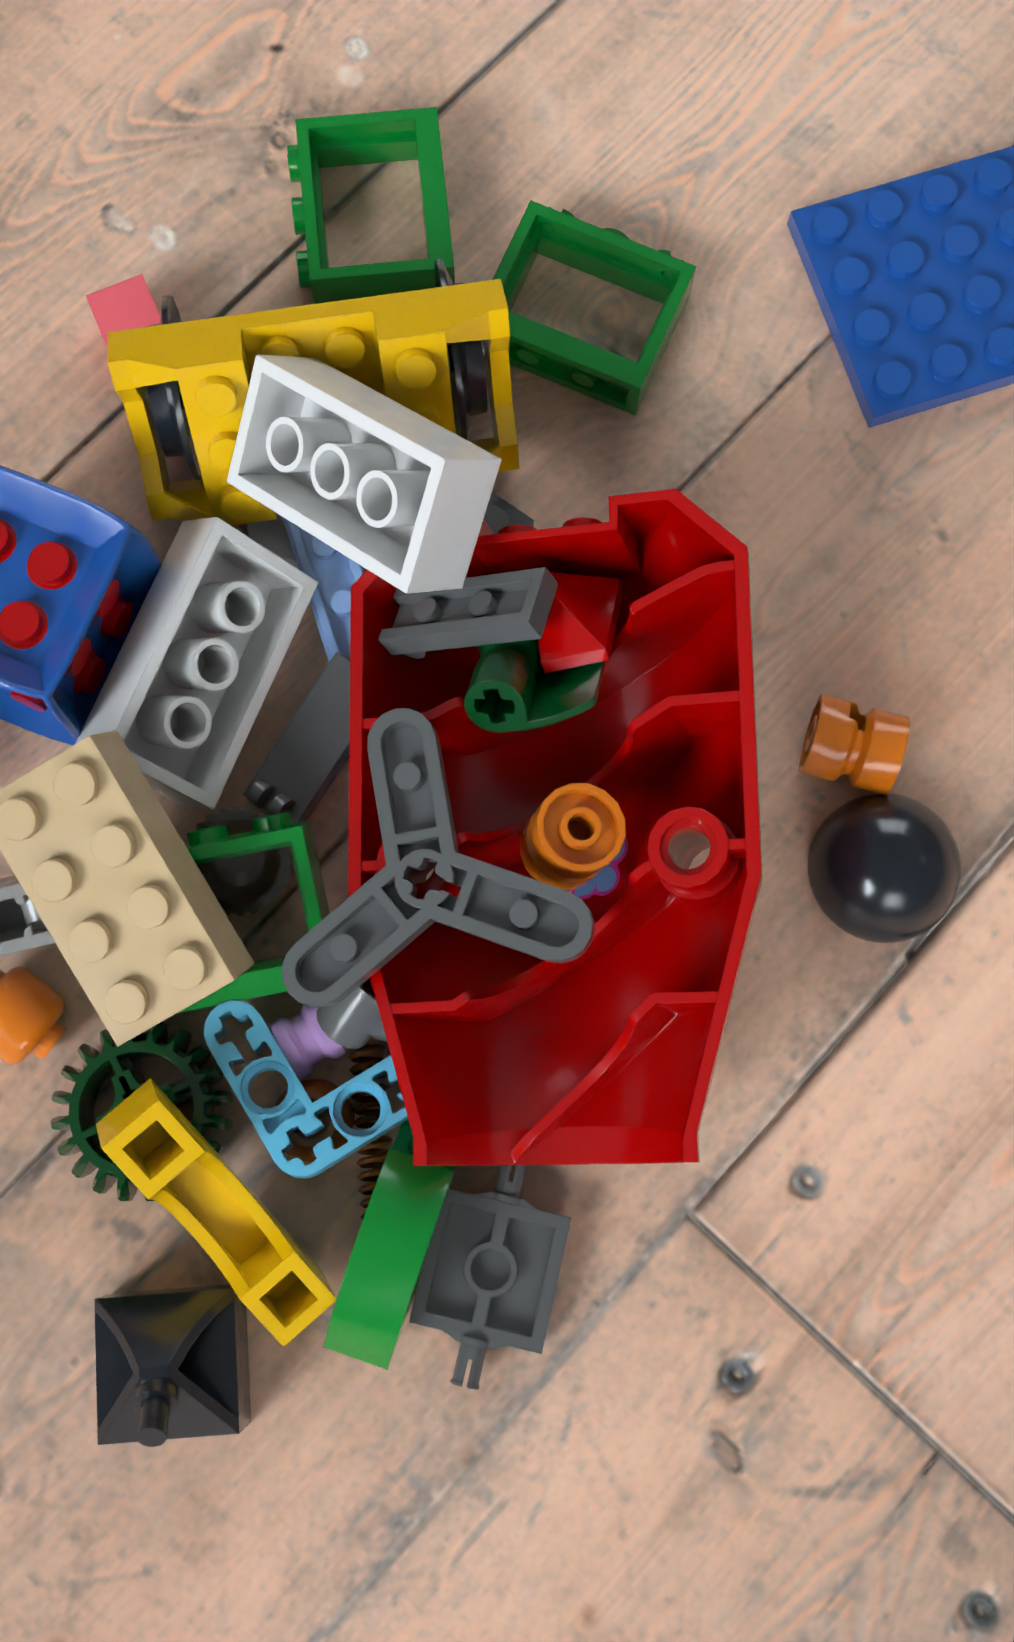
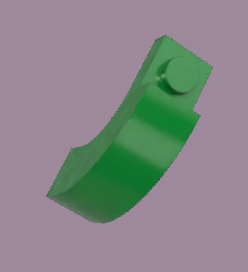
(388, 1255)

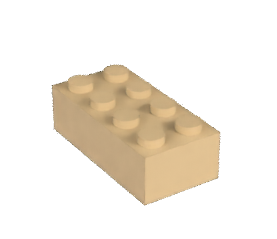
(117, 886)

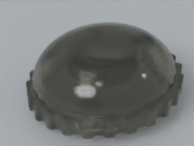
(246, 880)

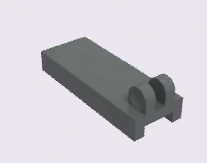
(481, 613)
(309, 749)

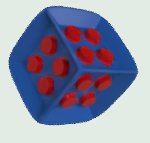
(65, 602)

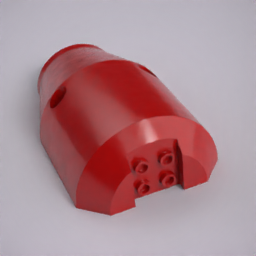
(622, 1044)

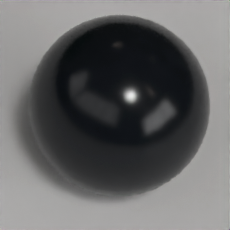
(884, 868)

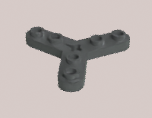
(385, 912)

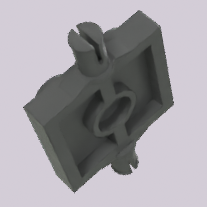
(491, 1272)

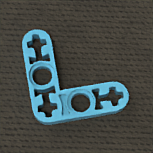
(296, 1109)

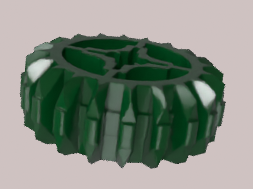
(125, 1082)

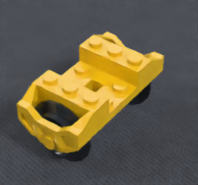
(192, 378)

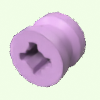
(304, 1041)

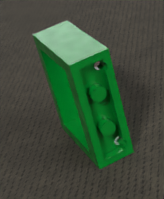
(359, 141)
(610, 257)
(268, 833)

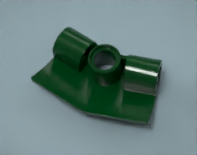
(516, 694)

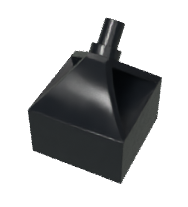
(171, 1365)

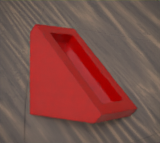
(580, 621)

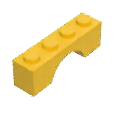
(241, 1236)

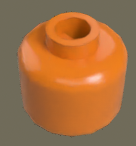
(28, 1016)

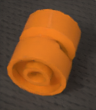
(854, 744)
(572, 836)

